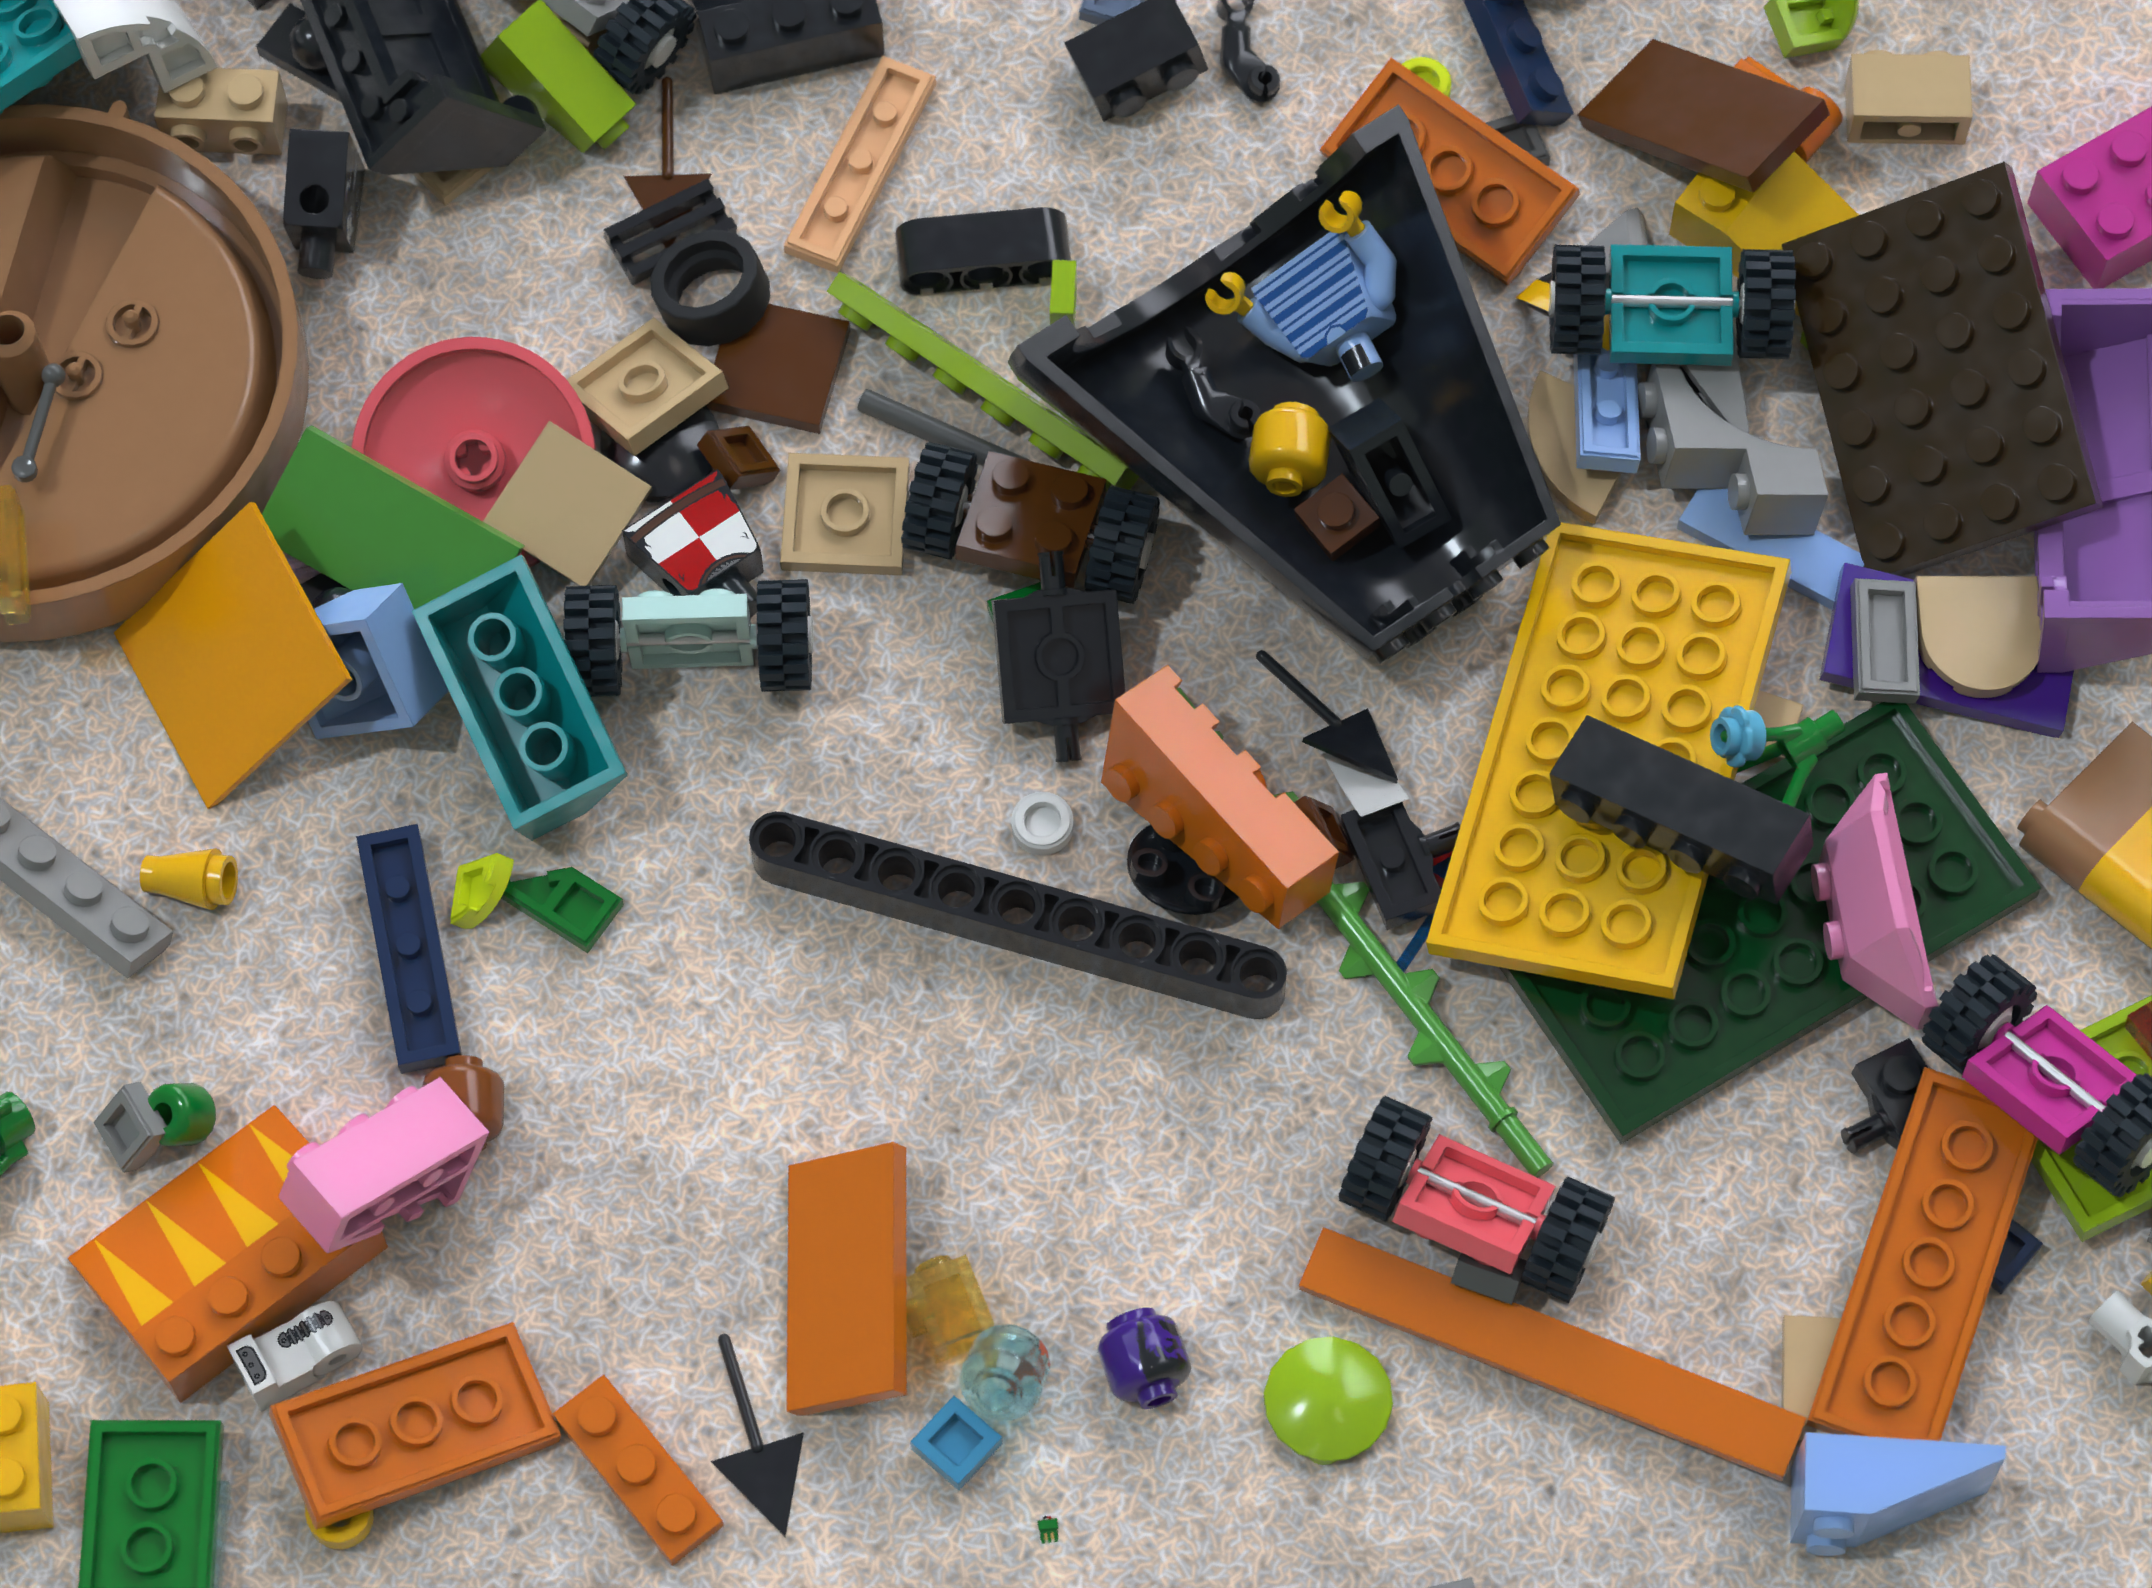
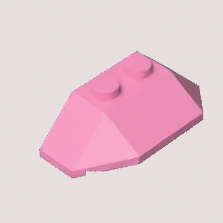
(1873, 908)

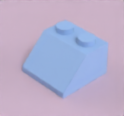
(387, 660)

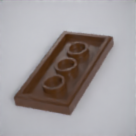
(1703, 115)

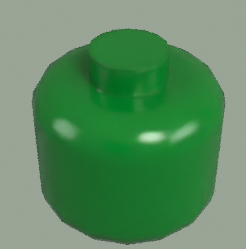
(186, 1111)

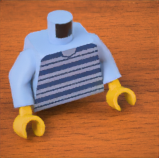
(1326, 298)

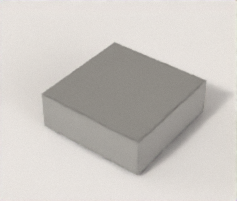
(131, 1127)

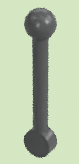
(24, 466)

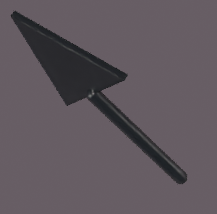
(1348, 739)
(765, 1471)

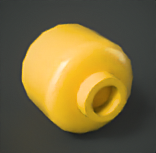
(1290, 449)

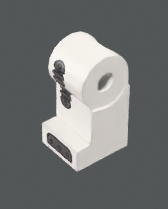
(295, 1353)

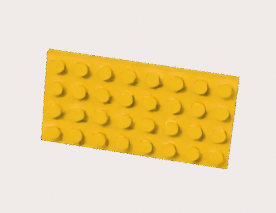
(1656, 647)

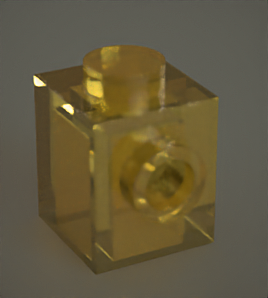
(946, 1306)

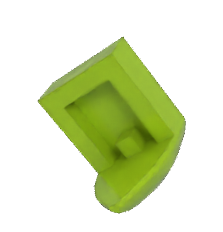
(1810, 25)

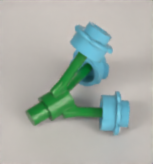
(1742, 739)

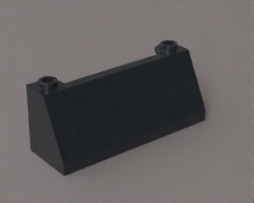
(418, 87)

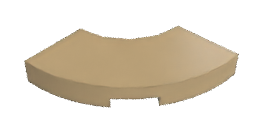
(1554, 444)

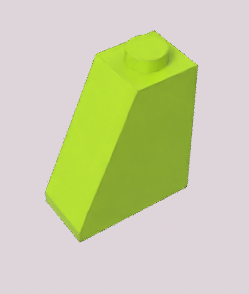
(566, 83)

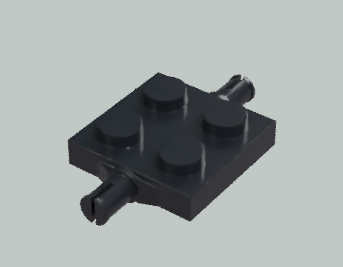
(1058, 655)

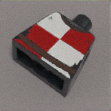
(697, 543)

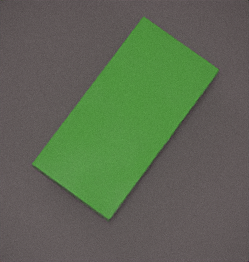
(375, 525)

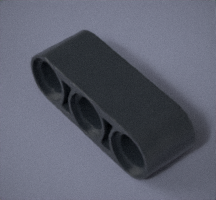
(980, 249)

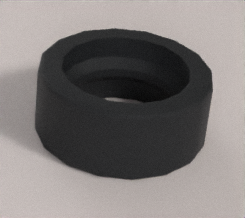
(692, 259)

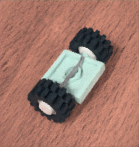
(691, 633)

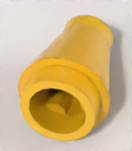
(193, 877)

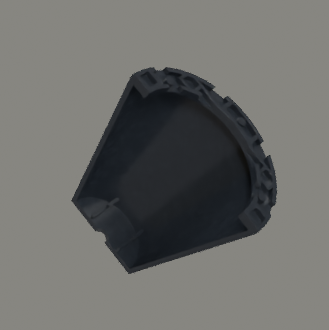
(1434, 375)

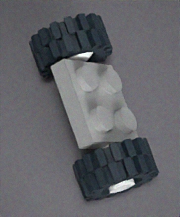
(639, 35)

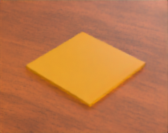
(232, 655)

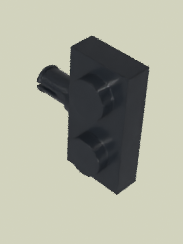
(1398, 861)
(1890, 1086)

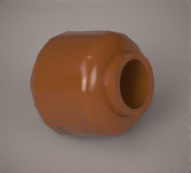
(477, 1088)

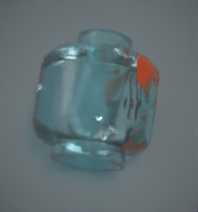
(1004, 1372)

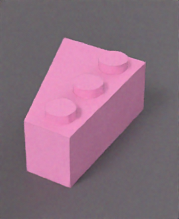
(384, 1166)

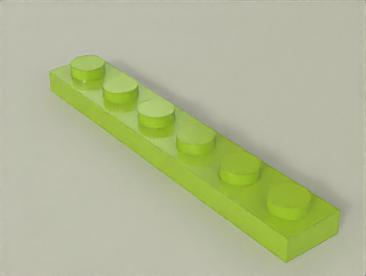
(960, 370)

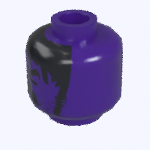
(1144, 1357)

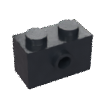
(1136, 57)

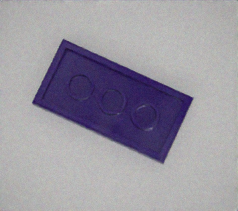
(2032, 706)

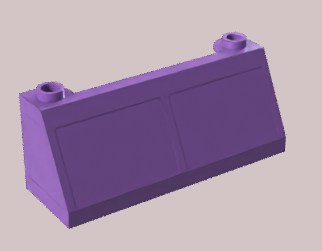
(2099, 564)

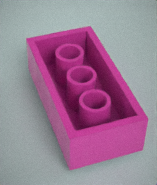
(2101, 201)

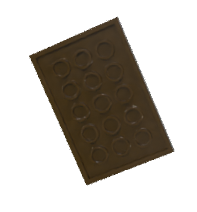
(1942, 374)

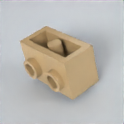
(226, 112)

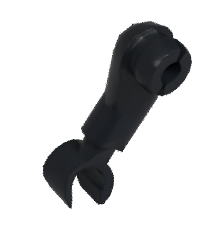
(1241, 64)
(1209, 403)

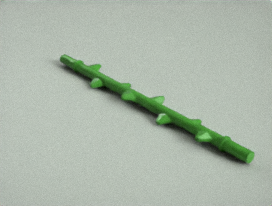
(1434, 1040)

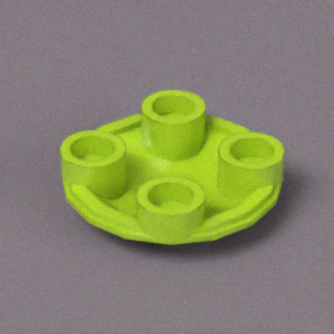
(1328, 1399)

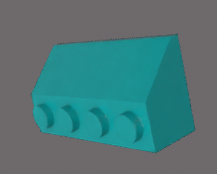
(521, 698)

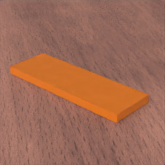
(1925, 1266)

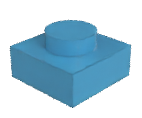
(956, 1443)

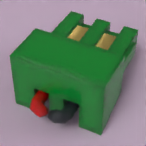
(1048, 1529)

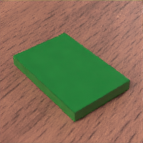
(151, 1504)

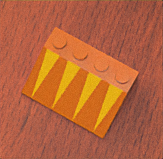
(215, 1258)

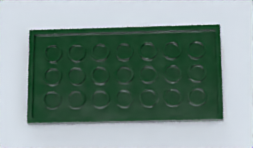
(1762, 968)

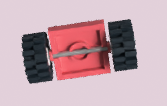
(1474, 1201)

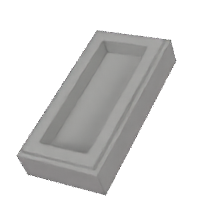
(1884, 641)

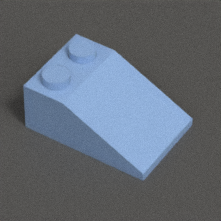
(1870, 1486)

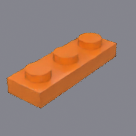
(638, 1470)

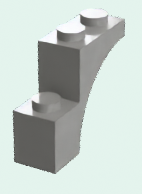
(1768, 483)

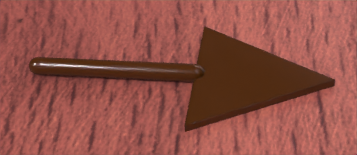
(655, 188)

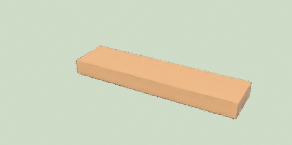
(860, 164)

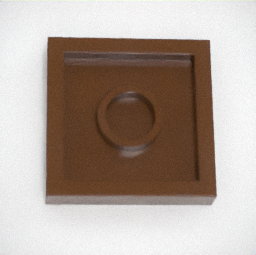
(783, 368)

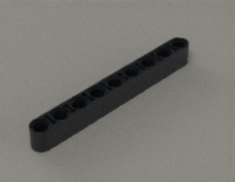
(998, 892)

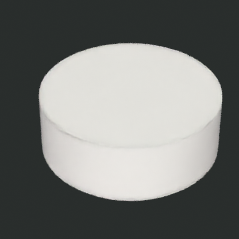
(1042, 823)

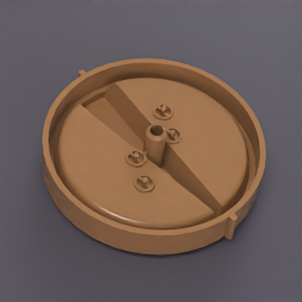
(174, 349)

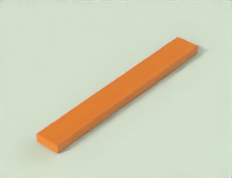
(1553, 1354)

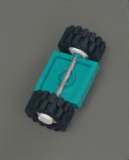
(1672, 303)

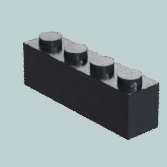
(1681, 810)

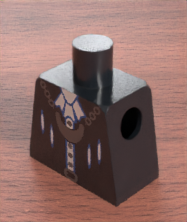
(322, 198)

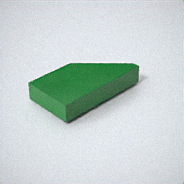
(566, 904)

